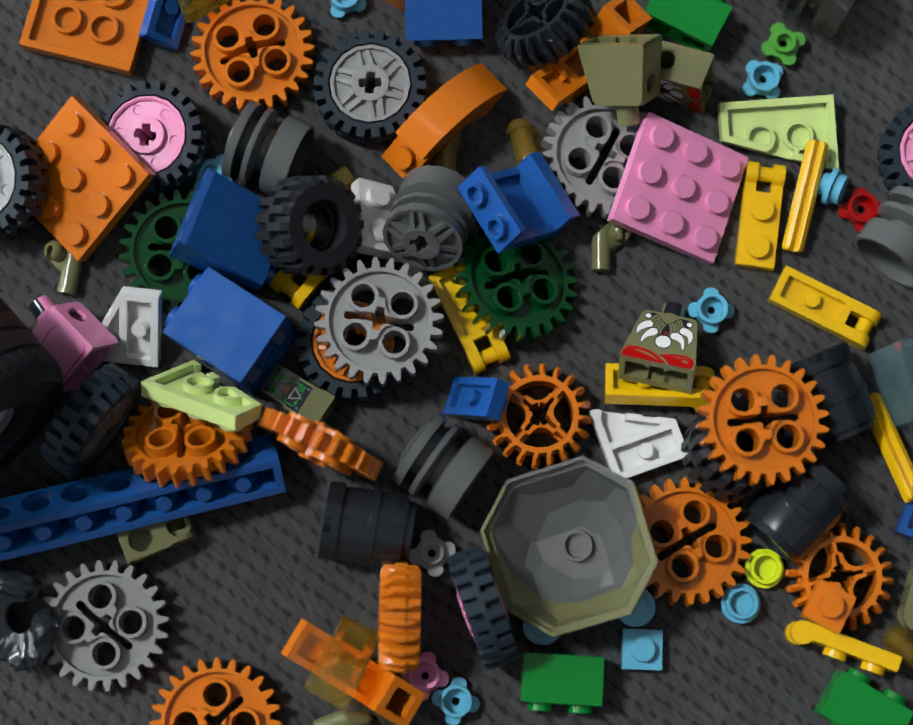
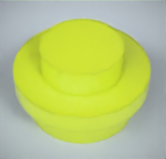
(764, 568)

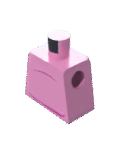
(72, 338)

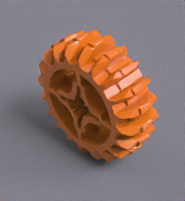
(552, 428)
(833, 558)
(399, 617)

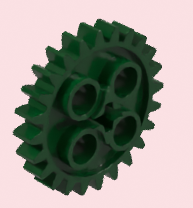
(176, 282)
(526, 311)

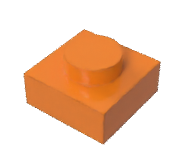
(828, 606)

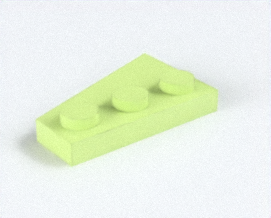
(780, 126)
(202, 397)

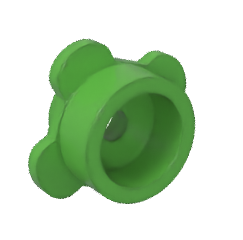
(772, 47)

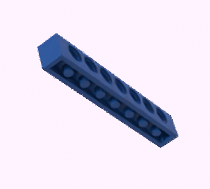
(126, 502)

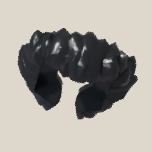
(29, 647)

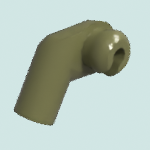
(604, 243)
(345, 718)

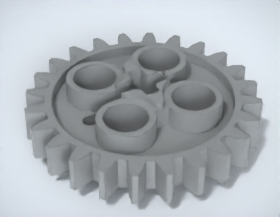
(571, 139)
(387, 287)
(127, 596)

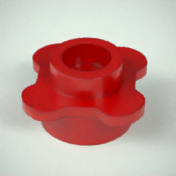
(859, 198)

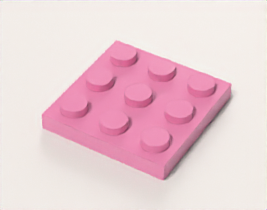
(678, 188)

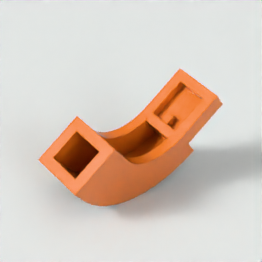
(567, 79)
(443, 115)
(378, 689)

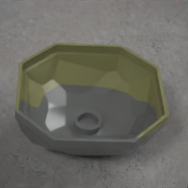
(569, 546)

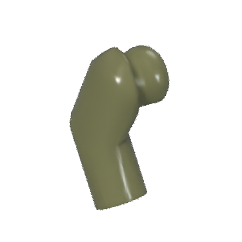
(67, 266)

